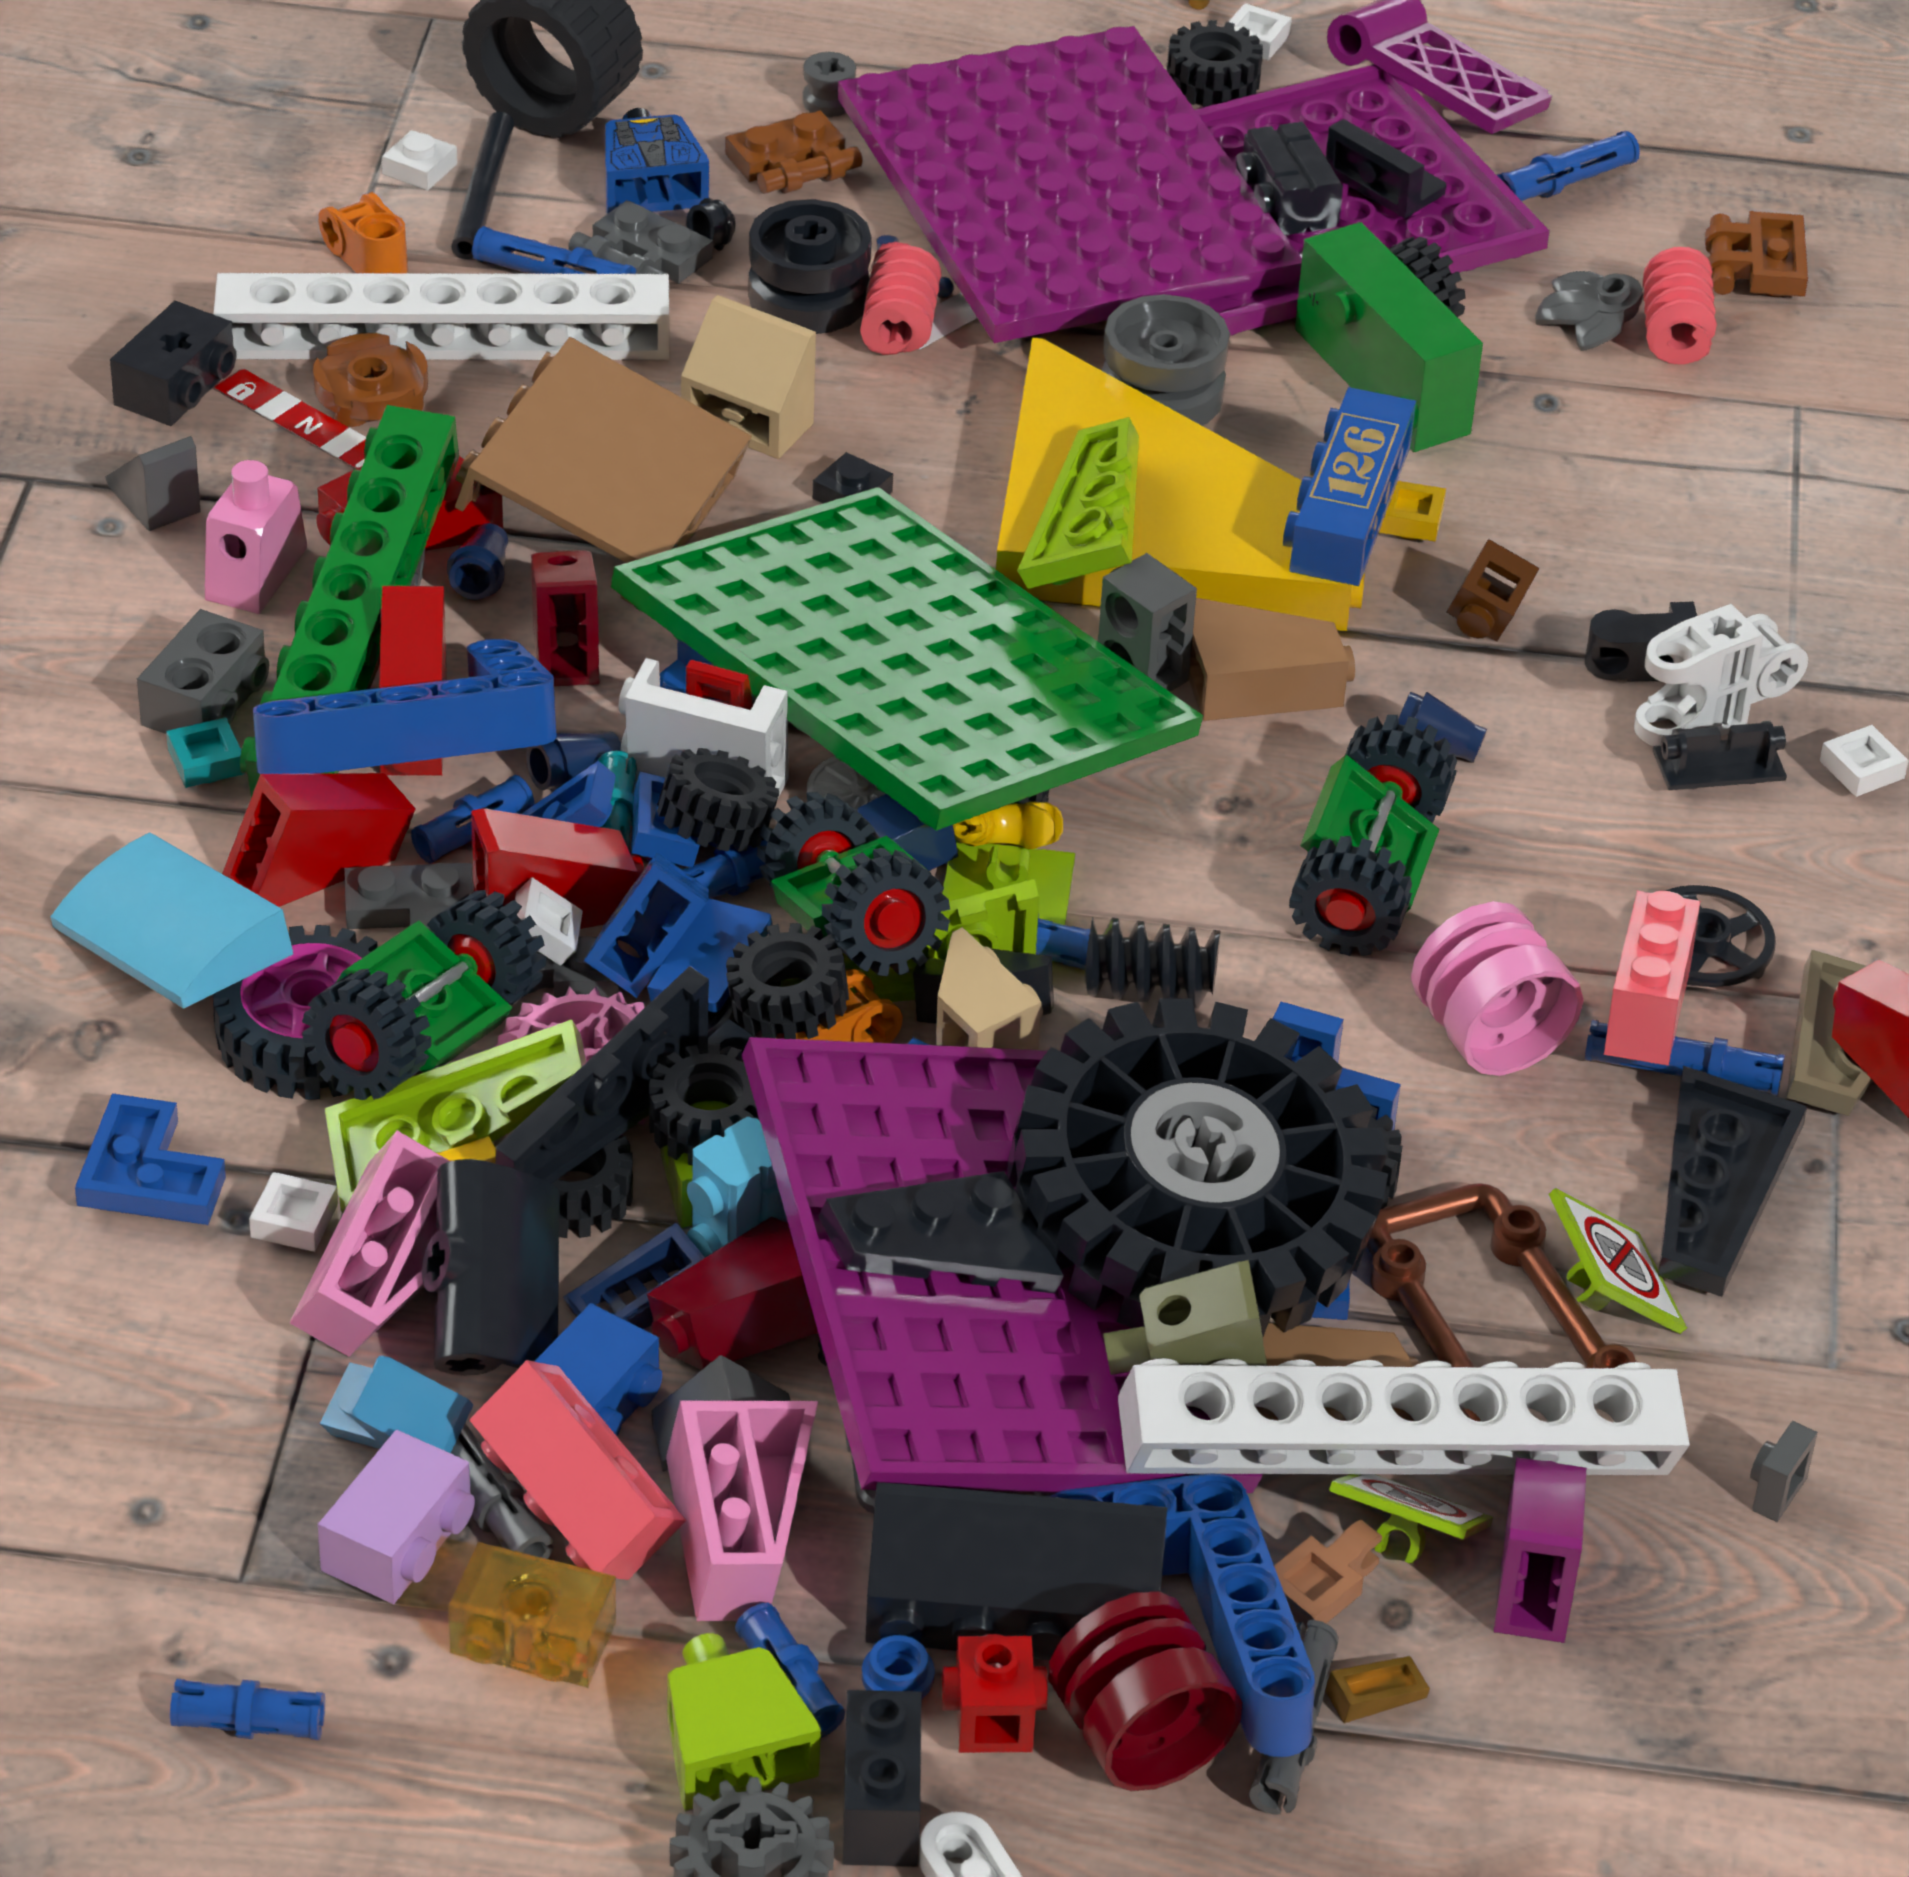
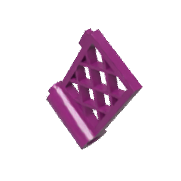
(1393, 39)

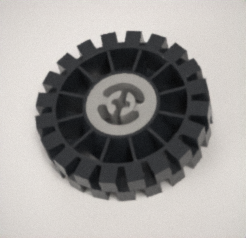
(1123, 1194)

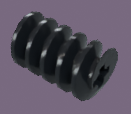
(1151, 962)

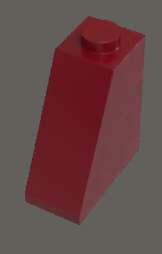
(735, 1300)

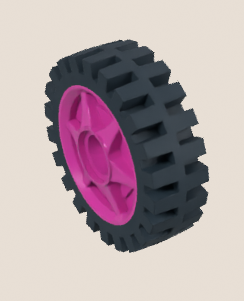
(263, 1014)

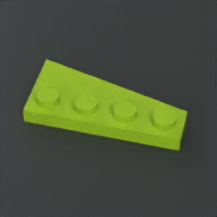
(1089, 509)
(995, 918)
(455, 1102)

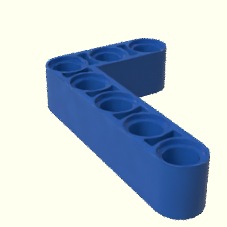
(497, 708)
(1241, 1598)

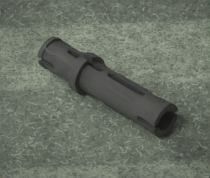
(500, 1502)
(1283, 1774)

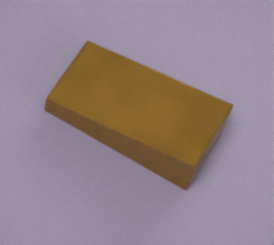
(1375, 1687)

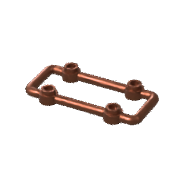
(1515, 1240)

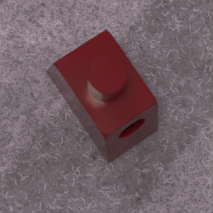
(566, 602)

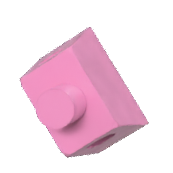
(252, 538)

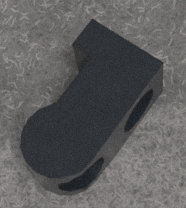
(1621, 639)

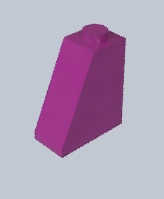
(1541, 1549)

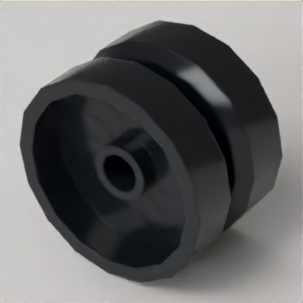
(810, 264)

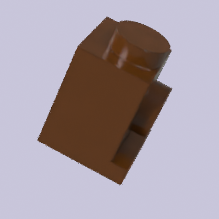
(1484, 602)

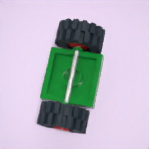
(1372, 835)
(852, 885)
(424, 995)

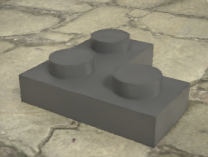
(403, 893)

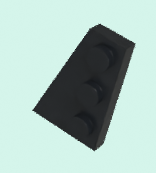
(943, 1226)

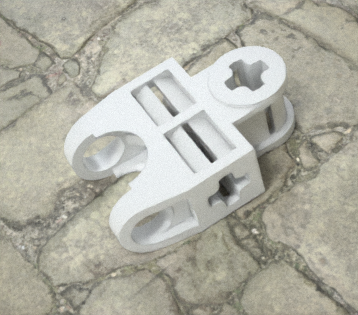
(1716, 671)

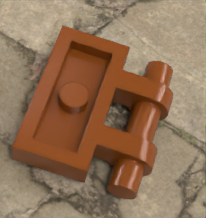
(792, 153)
(1774, 256)

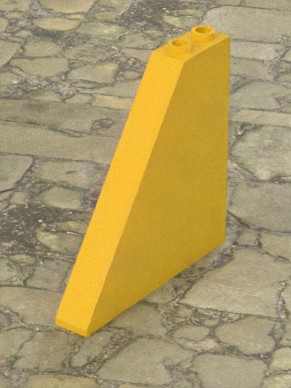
(1198, 499)

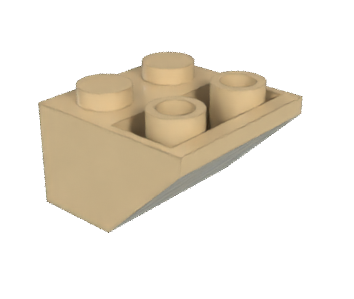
(753, 374)
(984, 1001)

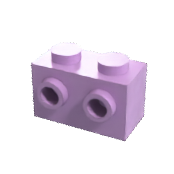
(395, 1517)

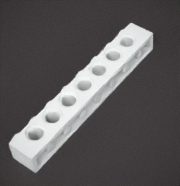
(447, 313)
(1167, 1439)

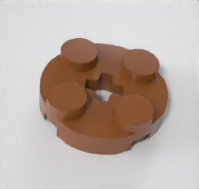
(397, 379)

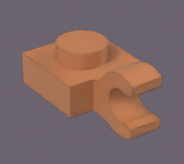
(1328, 1579)

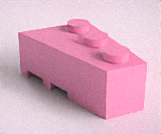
(375, 1249)
(737, 1487)

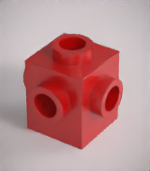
(995, 1693)

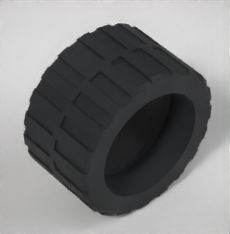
(533, 86)

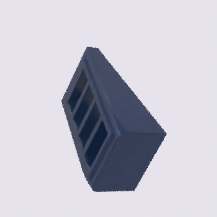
(649, 1262)

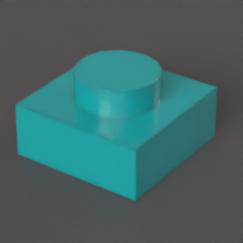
(204, 752)

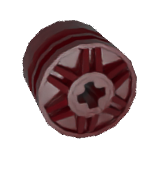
(1144, 1691)

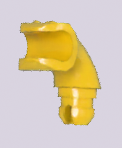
(1014, 824)

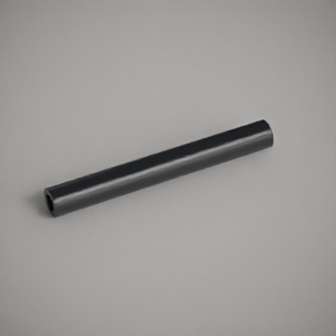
(483, 182)

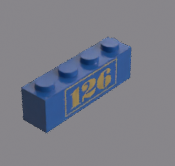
(1349, 486)

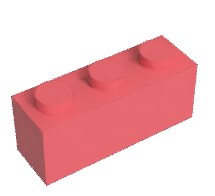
(1652, 977)
(575, 1471)

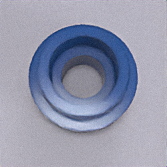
(898, 1656)

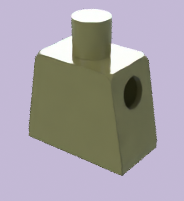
(1194, 1322)

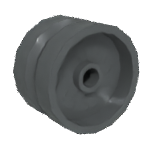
(1170, 353)

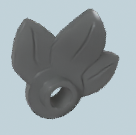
(1592, 304)

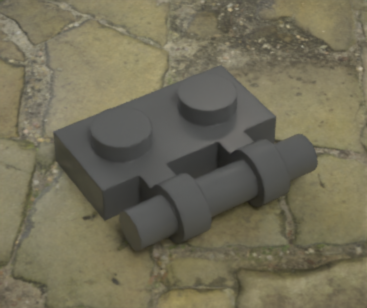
(646, 242)

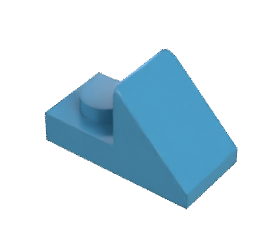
(393, 1397)

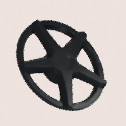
(1715, 935)

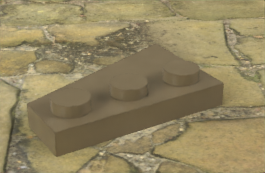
(1819, 1066)

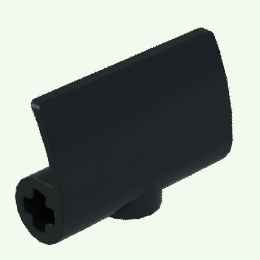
(492, 1267)

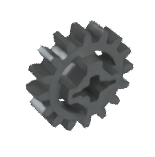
(751, 1836)

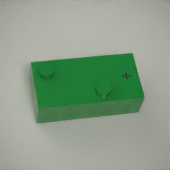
(1388, 332)

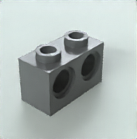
(1149, 619)
(202, 673)

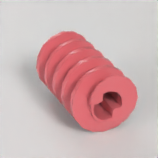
(900, 299)
(1679, 305)

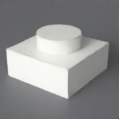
(1268, 26)
(419, 160)
(1863, 760)
(555, 919)
(293, 1211)

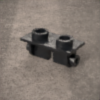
(1702, 760)

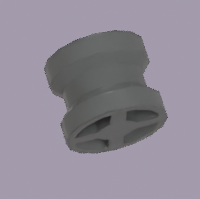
(822, 74)

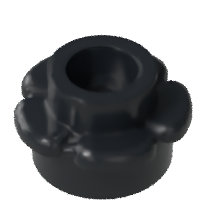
(712, 221)

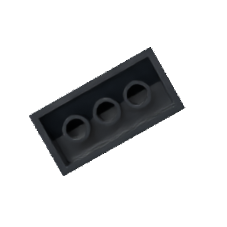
(1003, 1563)

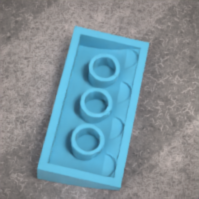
(172, 921)

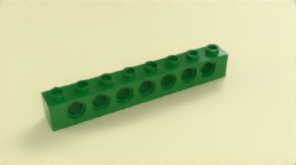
(371, 547)

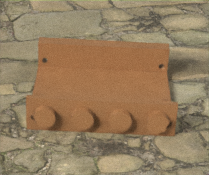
(606, 455)

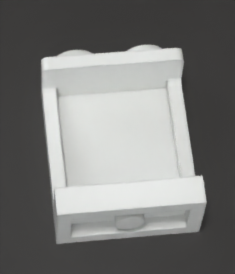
(670, 721)

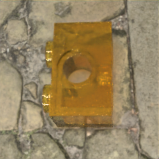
(532, 1615)

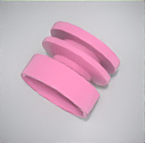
(1496, 988)

